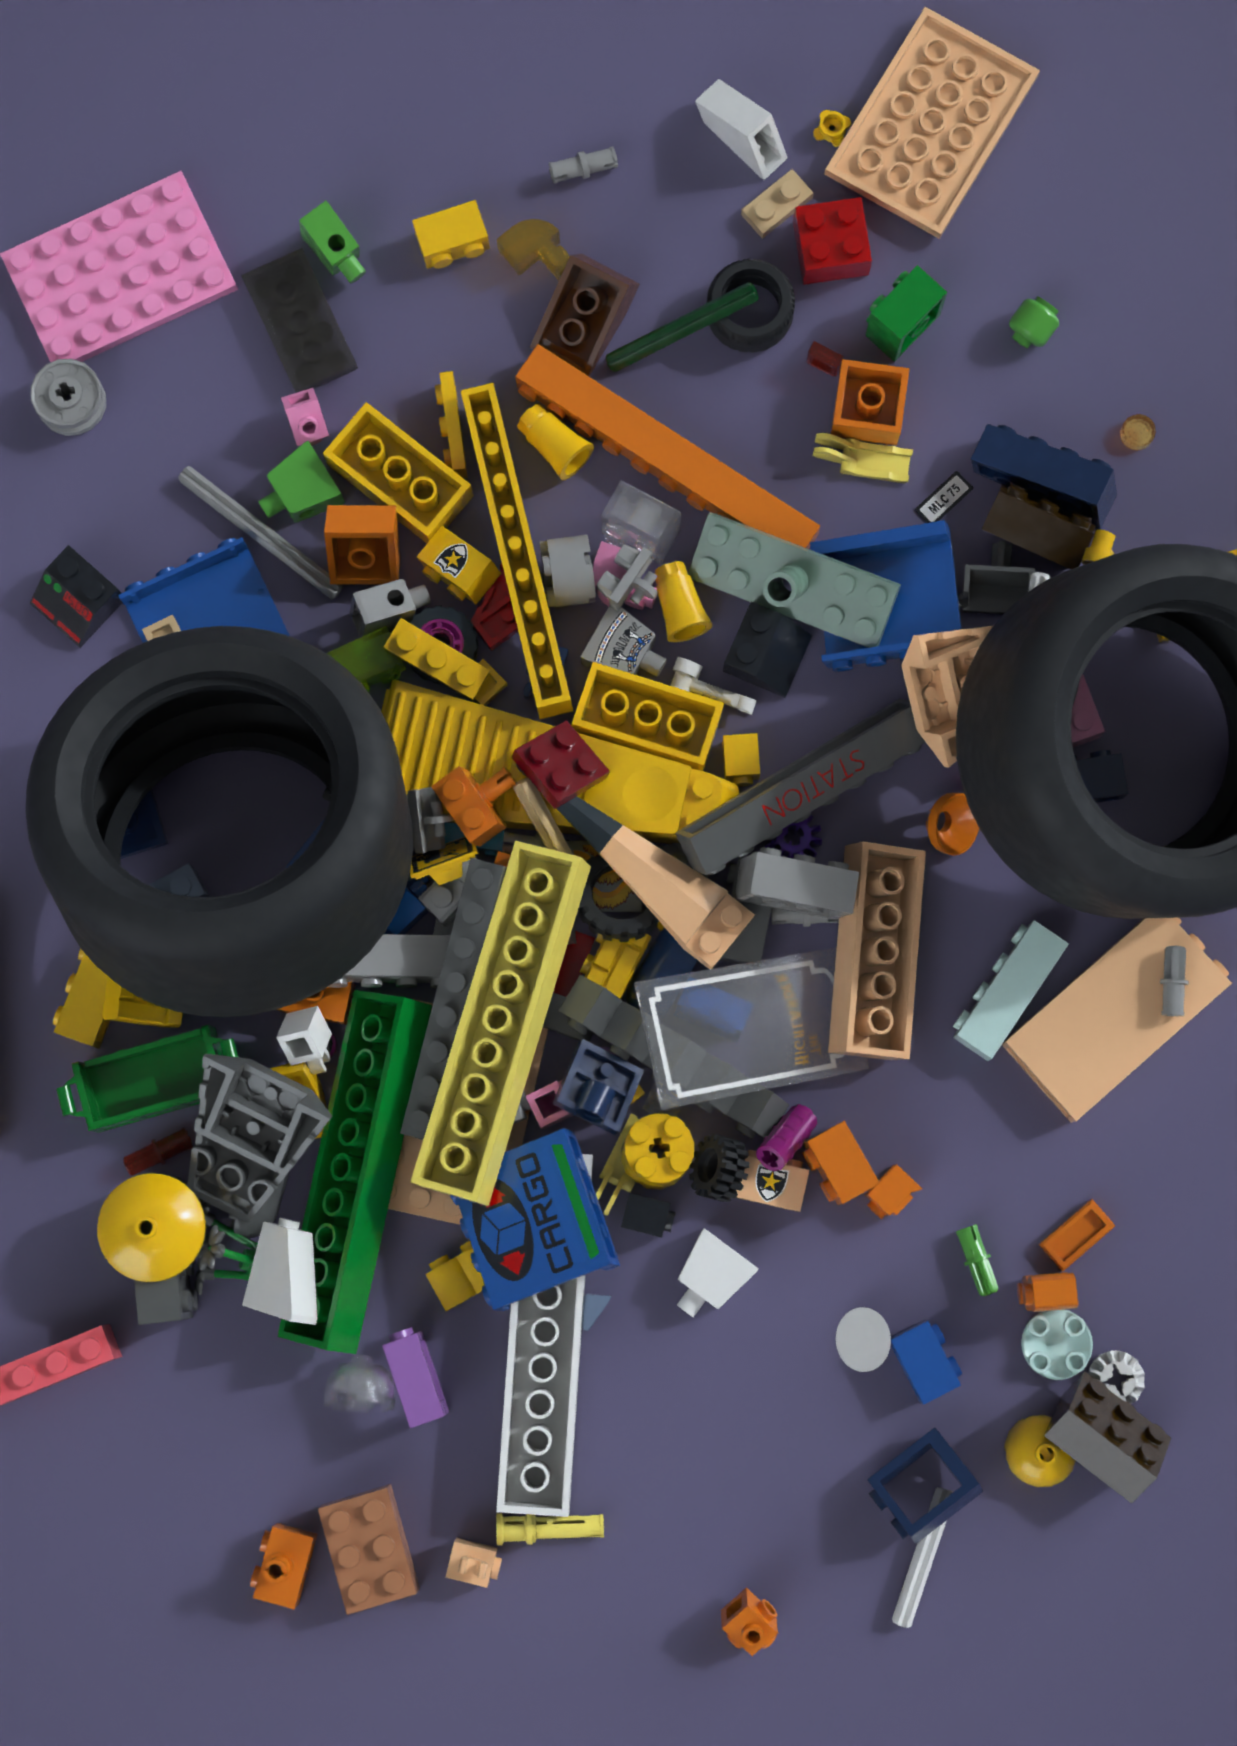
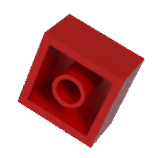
(832, 240)

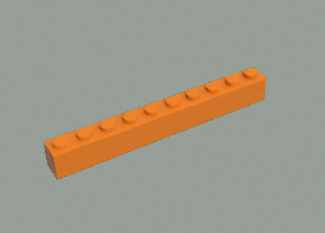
(657, 449)

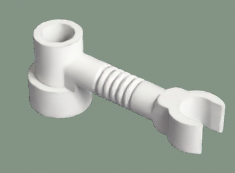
(687, 677)

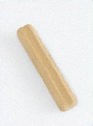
(540, 816)

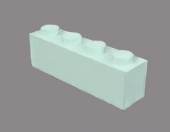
(1010, 990)

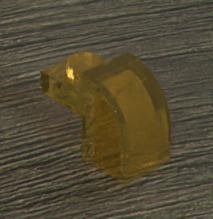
(531, 242)

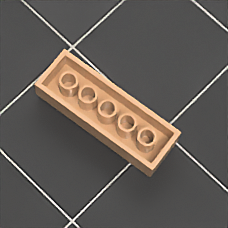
(878, 954)

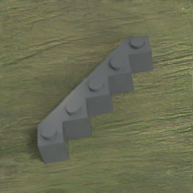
(621, 1025)

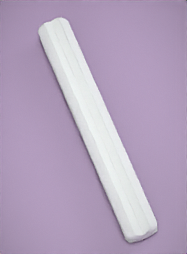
(919, 1569)

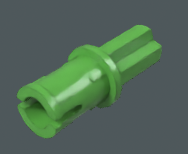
(977, 1260)

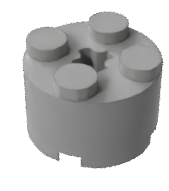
(568, 571)

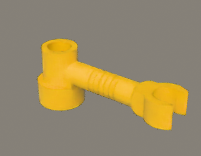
(1100, 547)

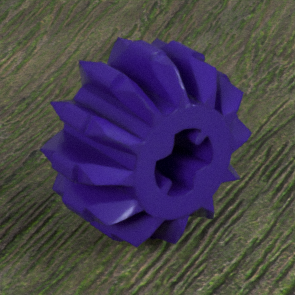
(804, 843)

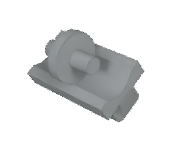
(619, 589)
(427, 820)

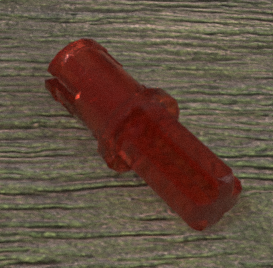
(158, 1152)

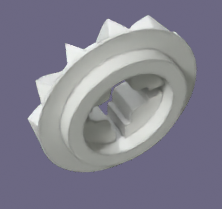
(1125, 1365)

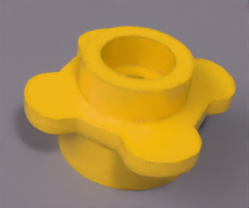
(832, 118)

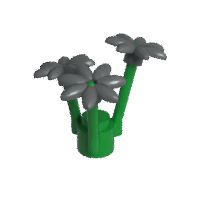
(215, 1249)

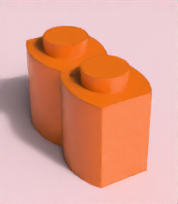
(1048, 1292)

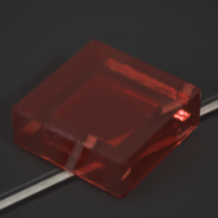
(824, 359)

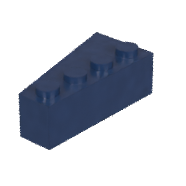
(1046, 471)

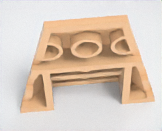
(934, 681)

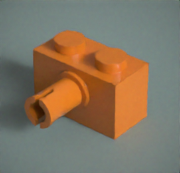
(473, 803)
(283, 1566)

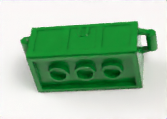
(142, 1079)

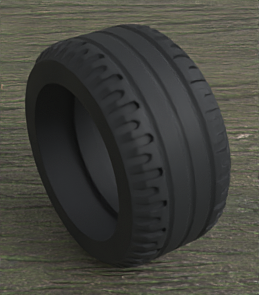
(759, 274)

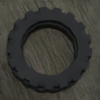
(607, 926)

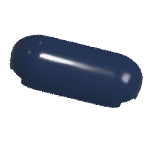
(663, 960)

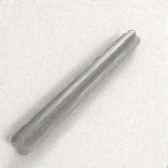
(259, 531)

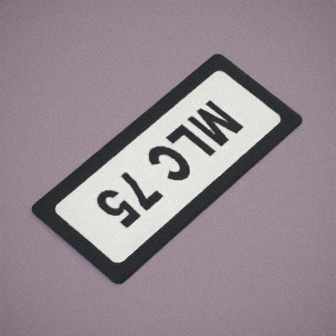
(944, 498)

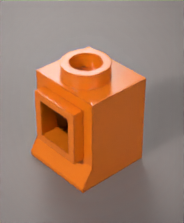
(891, 1193)

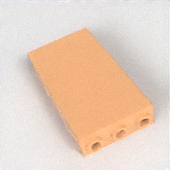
(1112, 1016)

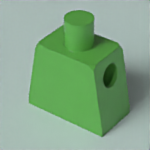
(326, 231)
(301, 486)

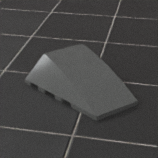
(249, 1133)

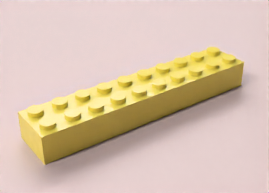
(501, 1023)

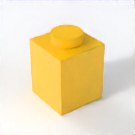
(741, 758)

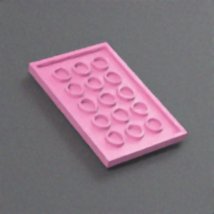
(119, 271)

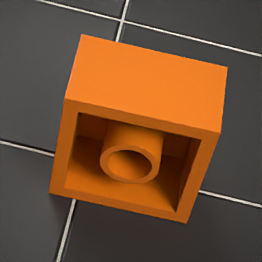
(870, 402)
(362, 544)
(840, 1164)

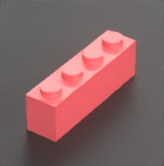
(57, 1363)

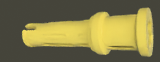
(530, 1527)

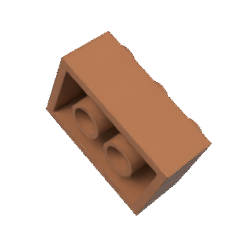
(369, 1549)

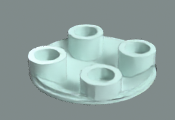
(1057, 1344)

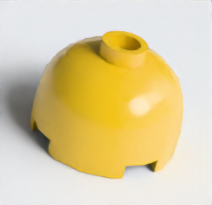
(1023, 1451)

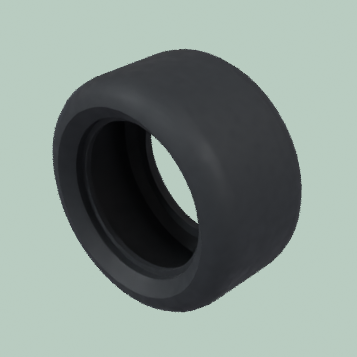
(195, 699)
(1019, 746)

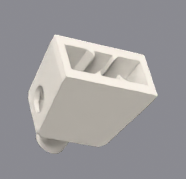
(712, 1273)

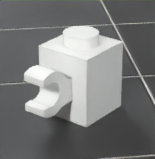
(305, 1039)

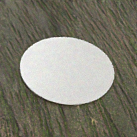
(863, 1339)

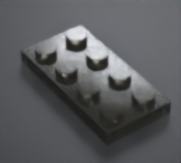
(299, 321)

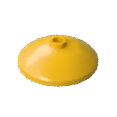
(176, 1230)

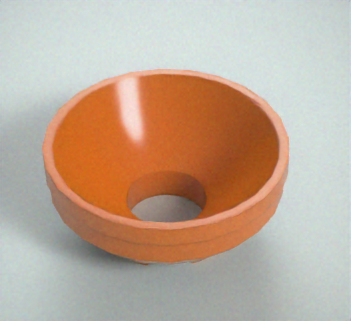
(959, 827)

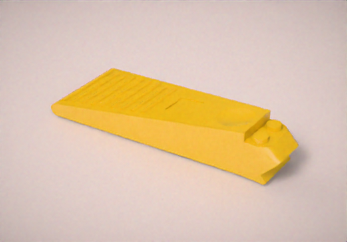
(641, 791)

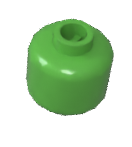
(1034, 322)

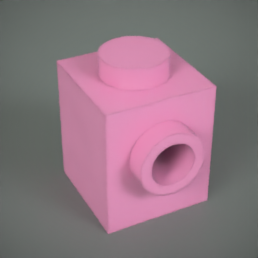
(305, 417)

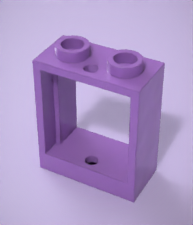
(415, 1377)

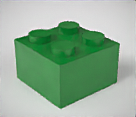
(904, 312)

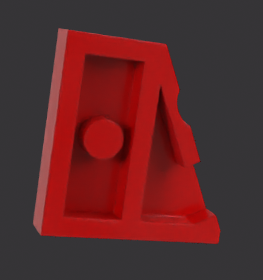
(495, 616)

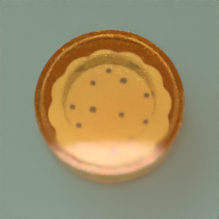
(1137, 432)

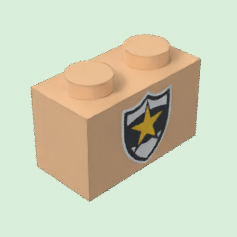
(774, 1188)

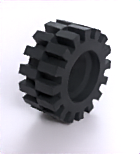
(719, 1168)

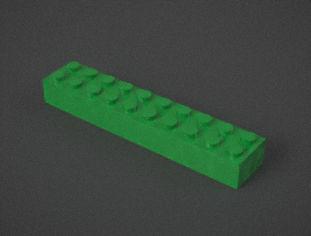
(358, 1163)

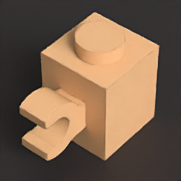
(473, 1563)

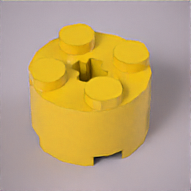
(646, 1167)

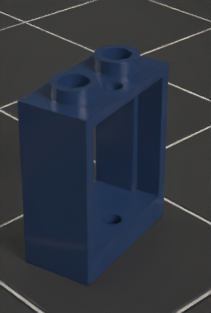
(944, 1510)

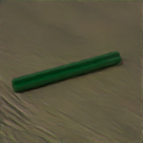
(682, 327)

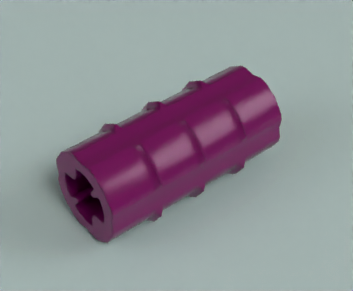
(786, 1137)

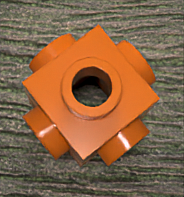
(749, 1622)

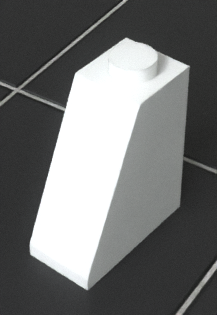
(742, 127)
(283, 1273)

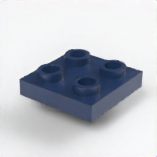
(598, 1087)

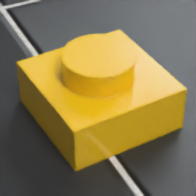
(491, 686)

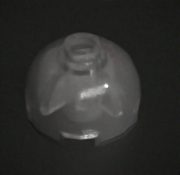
(360, 1386)

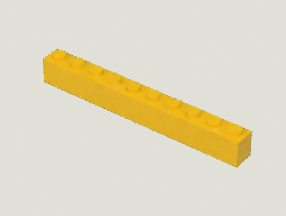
(516, 551)

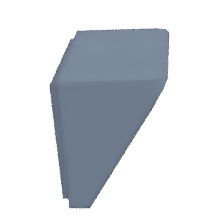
(592, 1307)

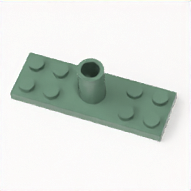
(823, 589)

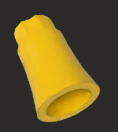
(555, 441)
(680, 603)

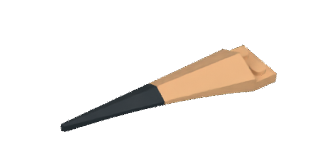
(685, 902)

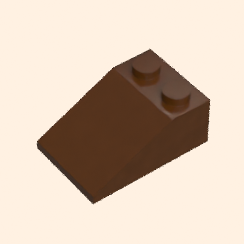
(584, 312)

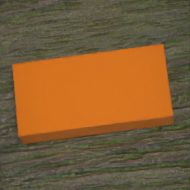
(1076, 1235)

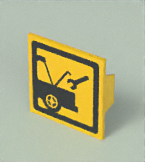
(443, 864)

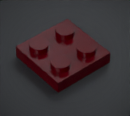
(560, 764)

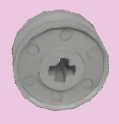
(86, 392)

